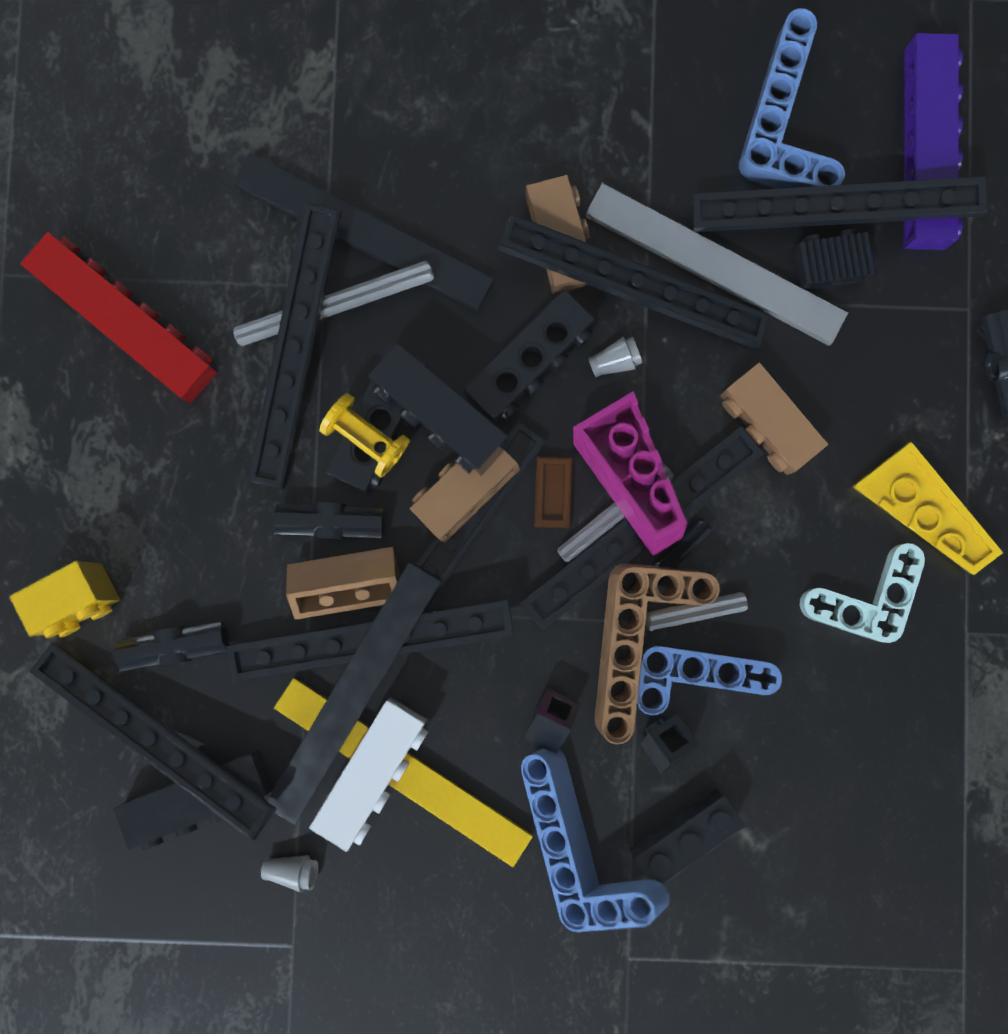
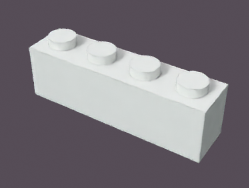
(368, 774)

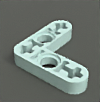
(872, 613)

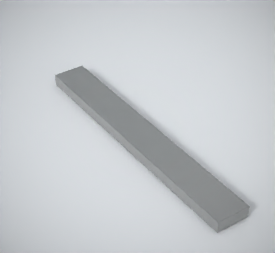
(716, 264)

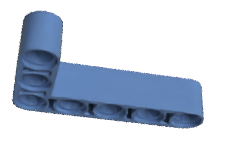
(777, 112)
(575, 855)

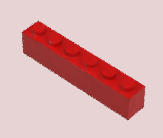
(120, 319)

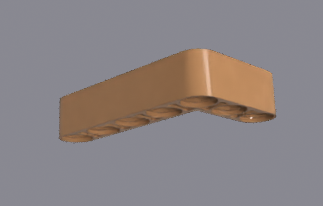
(632, 635)

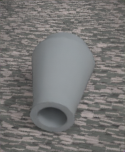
(617, 357)
(292, 872)

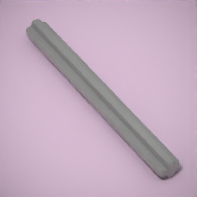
(342, 300)

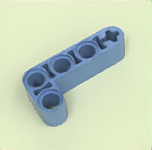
(706, 676)

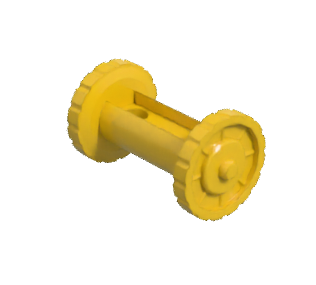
(363, 434)

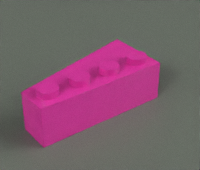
(631, 471)

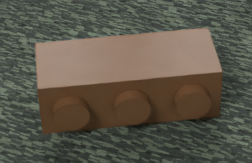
(554, 206)
(773, 420)
(460, 495)
(341, 582)

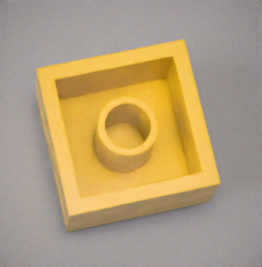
(65, 599)

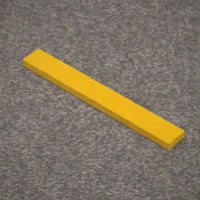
(422, 784)

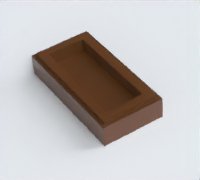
(553, 492)

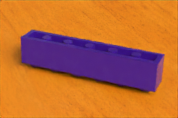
(932, 128)

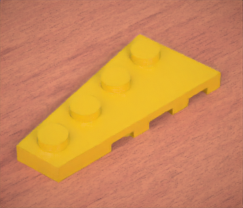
(926, 505)

